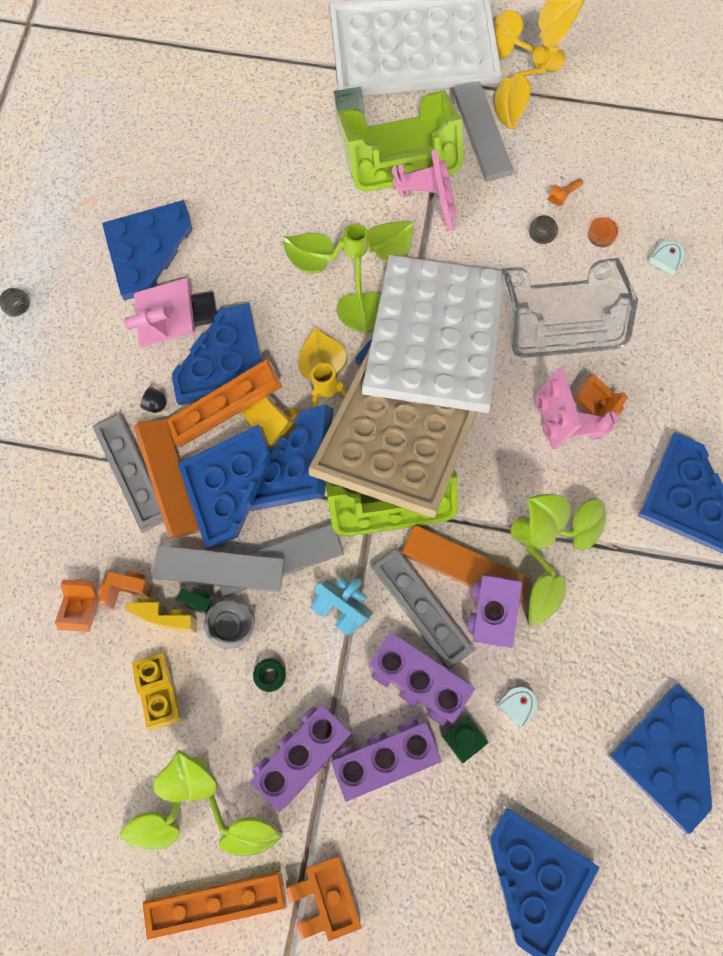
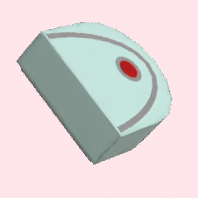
(668, 257)
(519, 705)

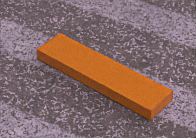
(223, 403)
(166, 478)
(455, 560)
(214, 904)

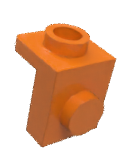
(597, 398)
(130, 583)
(77, 606)

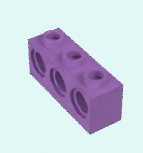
(415, 661)
(373, 775)
(299, 776)

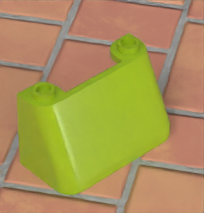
(405, 142)
(362, 514)

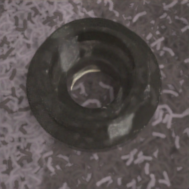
(543, 223)
(11, 296)

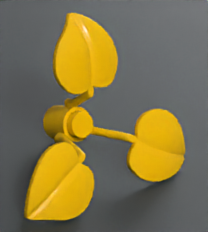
(555, 22)
(320, 362)

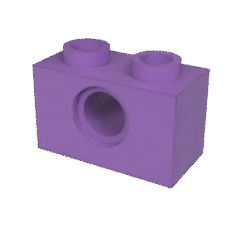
(498, 630)

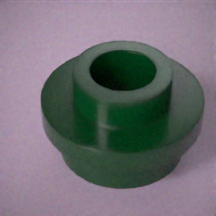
(262, 667)

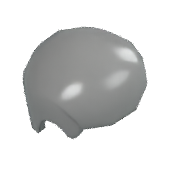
(229, 624)

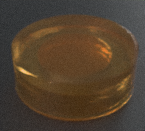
(603, 232)

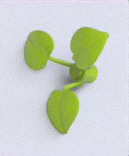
(312, 250)
(547, 518)
(191, 781)

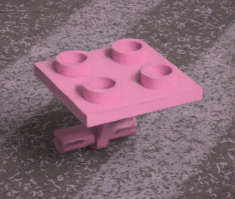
(428, 180)
(162, 313)
(561, 416)

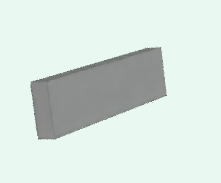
(482, 131)
(129, 471)
(299, 552)
(218, 569)
(422, 608)

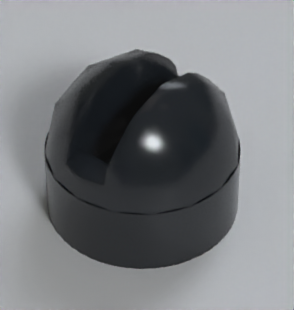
(153, 400)

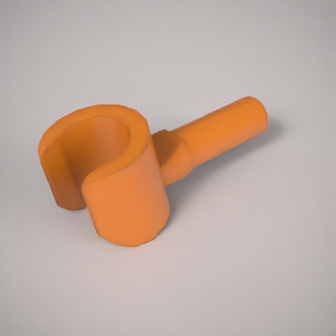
(559, 195)

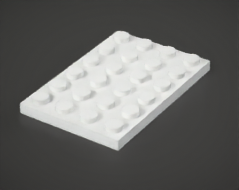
(413, 44)
(435, 334)

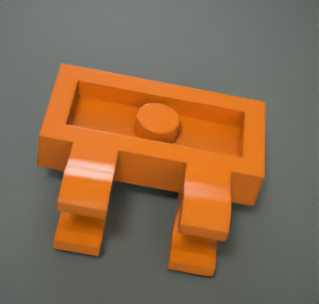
(333, 899)

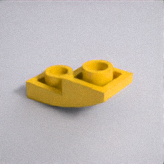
(270, 417)
(155, 613)
(156, 691)

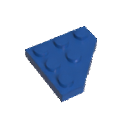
(145, 245)
(218, 355)
(288, 472)
(224, 484)
(686, 494)
(670, 758)
(539, 882)

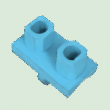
(331, 596)

